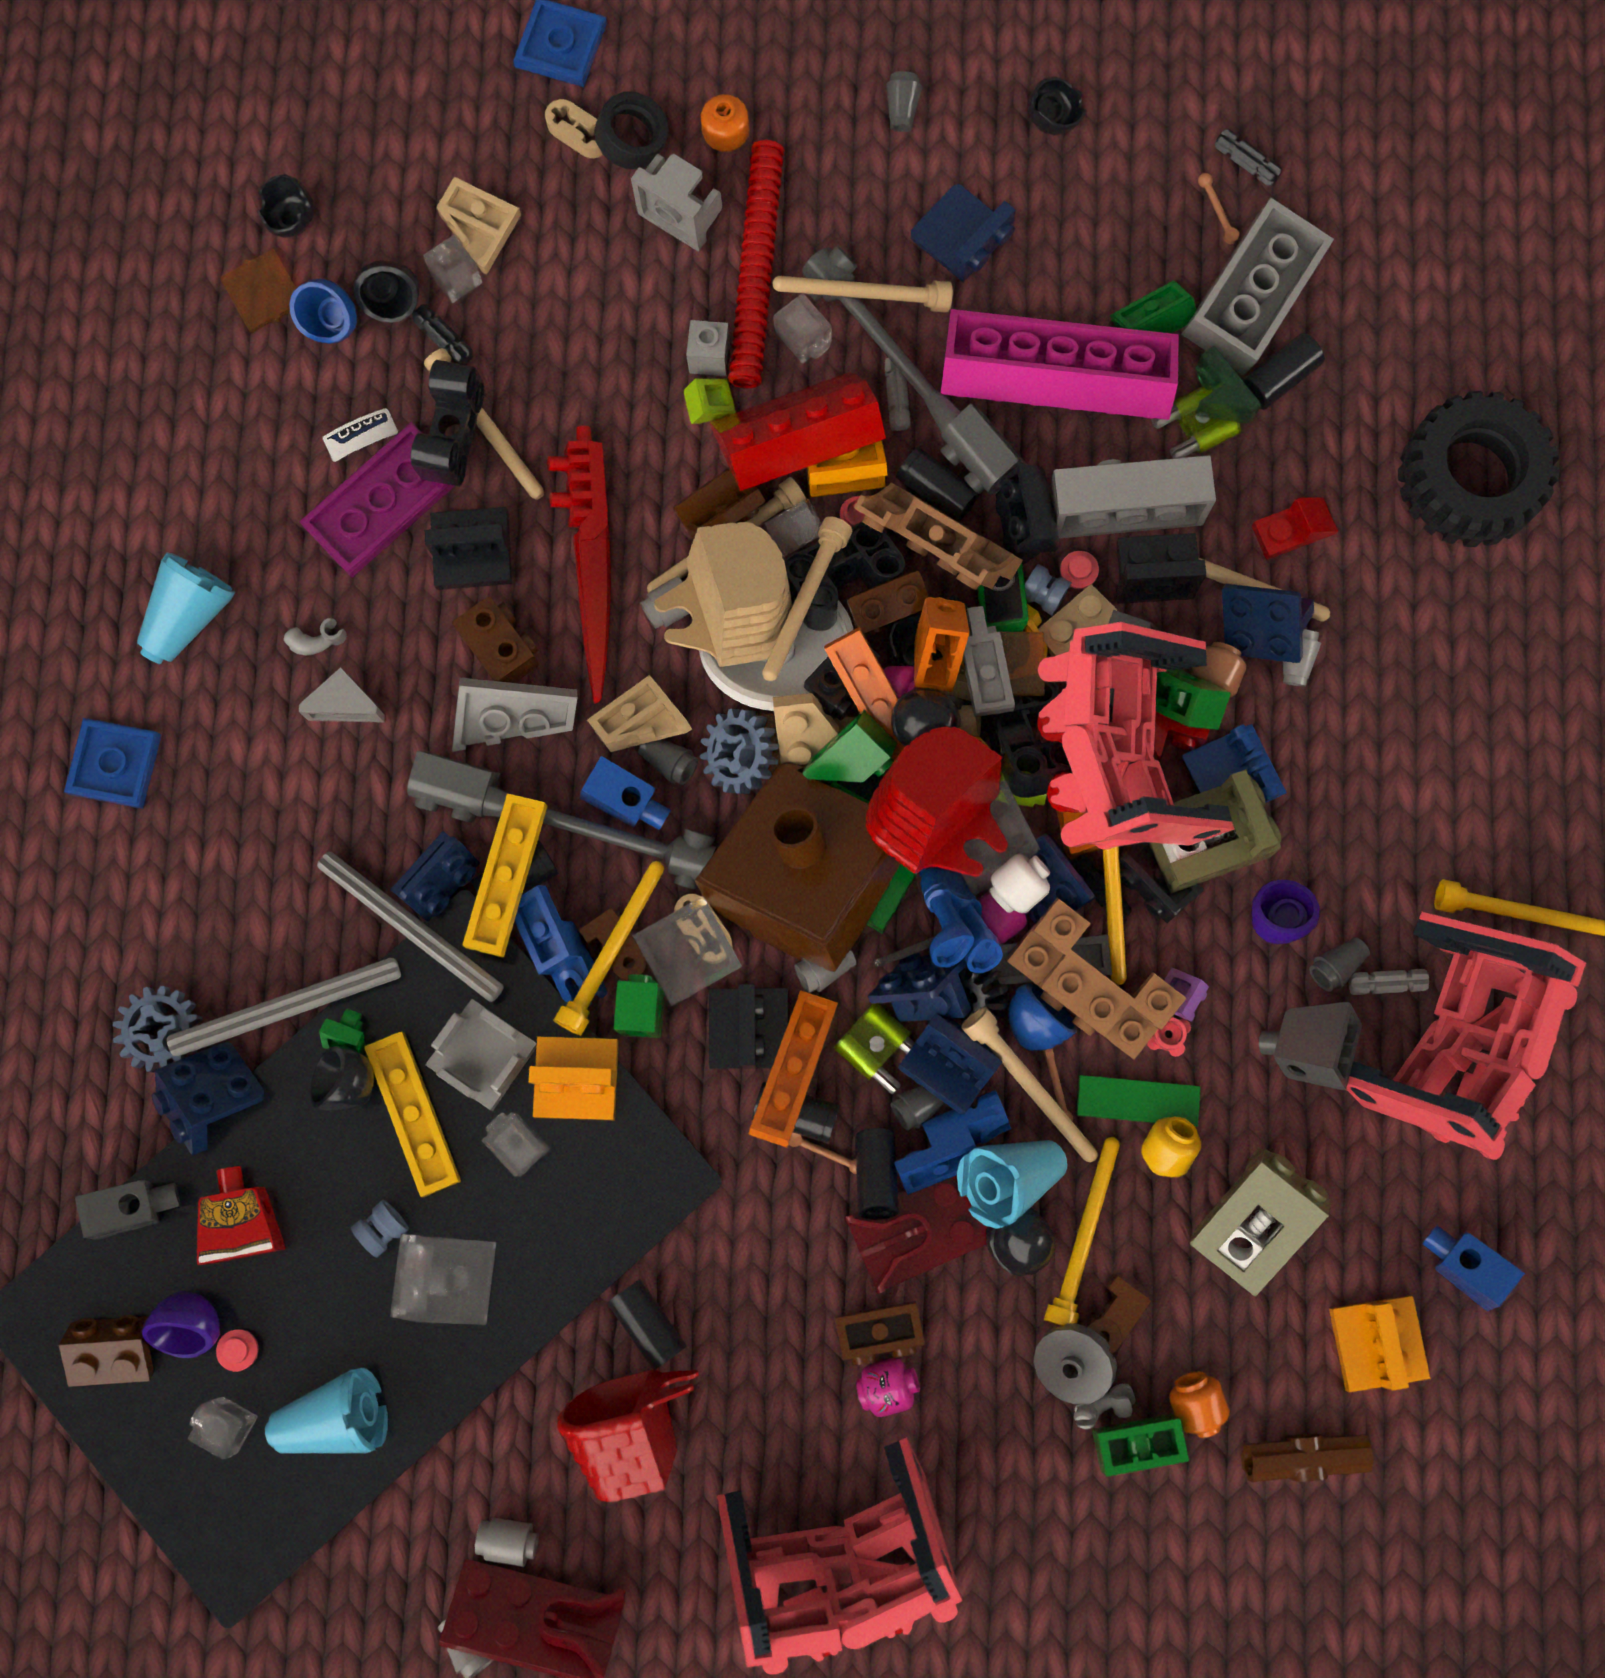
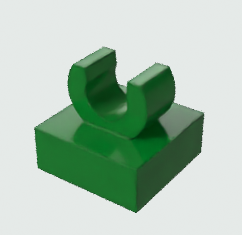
(344, 1033)

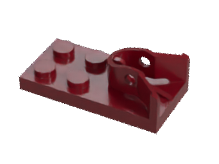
(924, 1234)
(532, 1621)

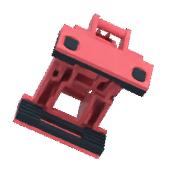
(1114, 763)
(1515, 1033)
(881, 1594)

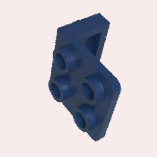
(963, 231)
(436, 876)
(203, 1091)

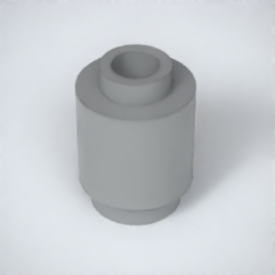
(662, 618)
(506, 1541)

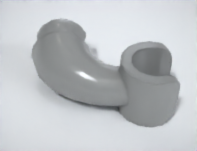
(307, 645)
(1118, 1398)

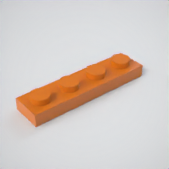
(864, 679)
(793, 1069)

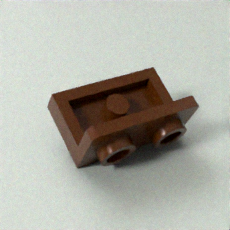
(718, 504)
(887, 602)
(106, 1351)

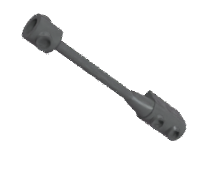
(967, 433)
(465, 787)

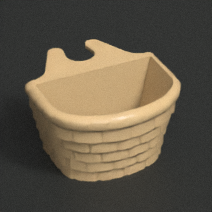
(733, 594)

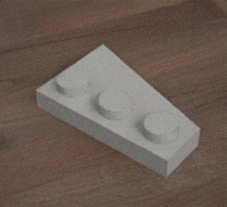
(505, 710)

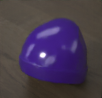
(1284, 912)
(182, 1325)

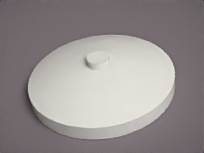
(807, 652)

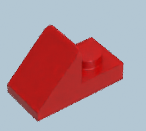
(1295, 527)
(1181, 735)

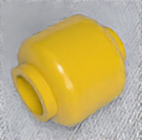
(1171, 1146)

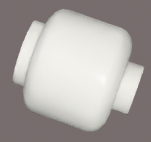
(1020, 883)

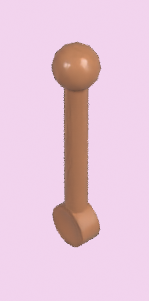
(1231, 234)
(1049, 1056)
(797, 1140)

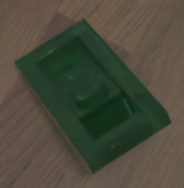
(1230, 396)

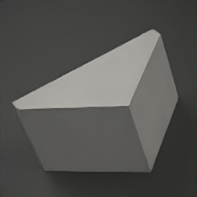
(341, 701)

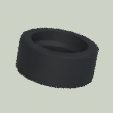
(642, 108)

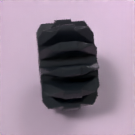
(987, 992)

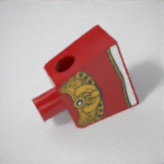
(236, 1221)

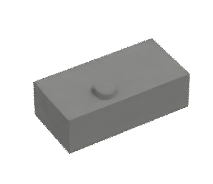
(1258, 286)
(1132, 496)

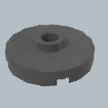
(1084, 1350)

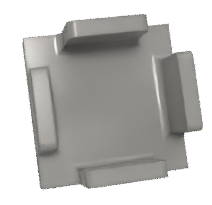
(666, 199)
(480, 1054)

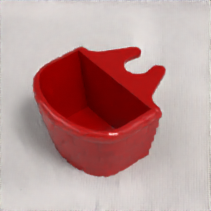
(938, 801)
(625, 1432)

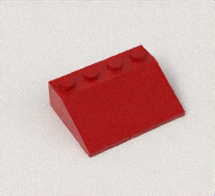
(799, 429)

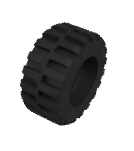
(1506, 432)

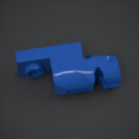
(554, 943)
(950, 1139)

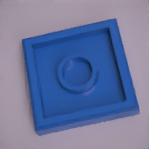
(560, 42)
(112, 763)

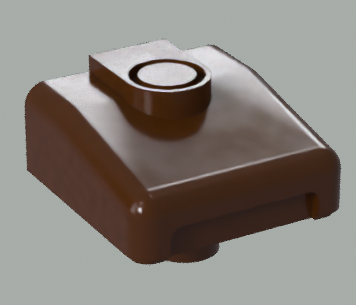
(799, 869)

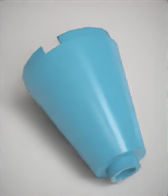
(179, 607)
(1009, 1178)
(332, 1418)

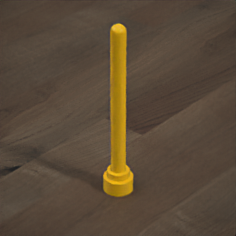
(1453, 897)
(1114, 915)
(574, 1015)
(1063, 1308)

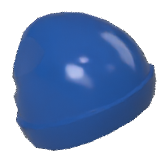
(323, 311)
(1036, 1022)

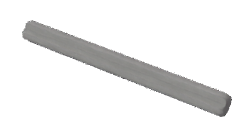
(410, 926)
(283, 1007)

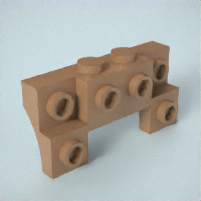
(933, 531)
(1096, 1001)

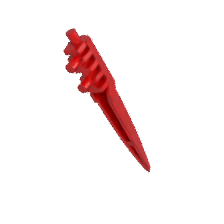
(589, 512)

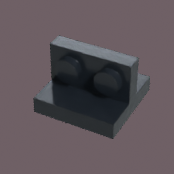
(470, 548)
(1158, 568)
(746, 1026)

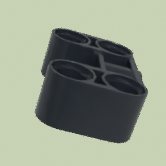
(458, 401)
(846, 565)
(1020, 751)

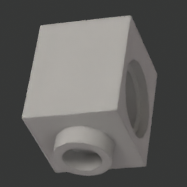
(708, 348)

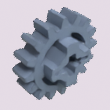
(739, 751)
(151, 1013)

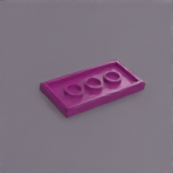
(373, 505)

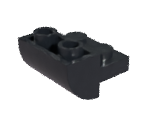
(1027, 513)

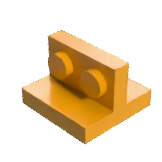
(849, 472)
(575, 1078)
(1379, 1344)

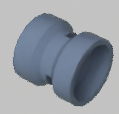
(1046, 589)
(379, 1228)

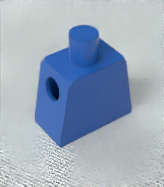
(611, 782)
(1490, 1275)

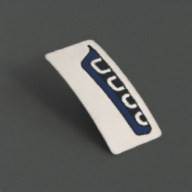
(359, 433)

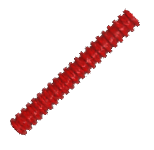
(756, 264)

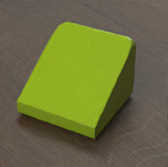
(708, 400)

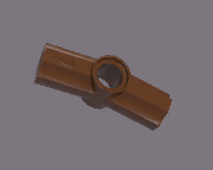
(1307, 1457)

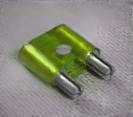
(1201, 431)
(873, 1042)

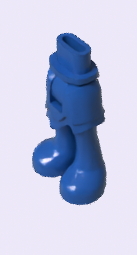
(962, 928)

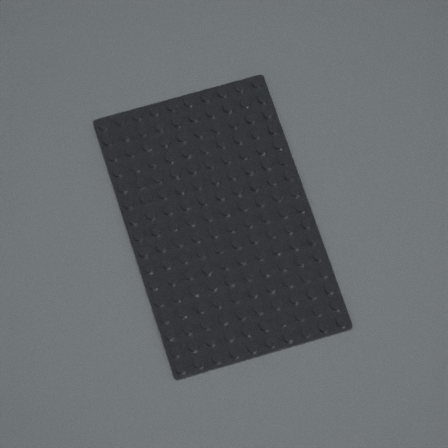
(327, 1302)

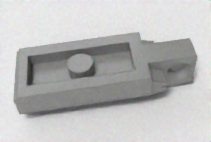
(986, 667)

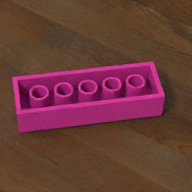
(1061, 364)

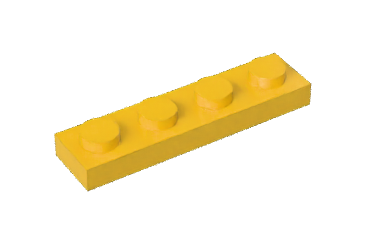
(505, 875)
(412, 1114)

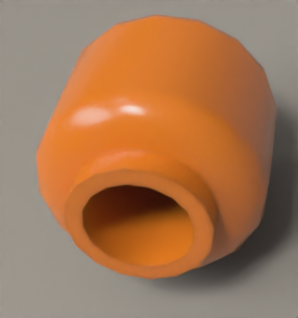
(725, 123)
(1199, 1404)

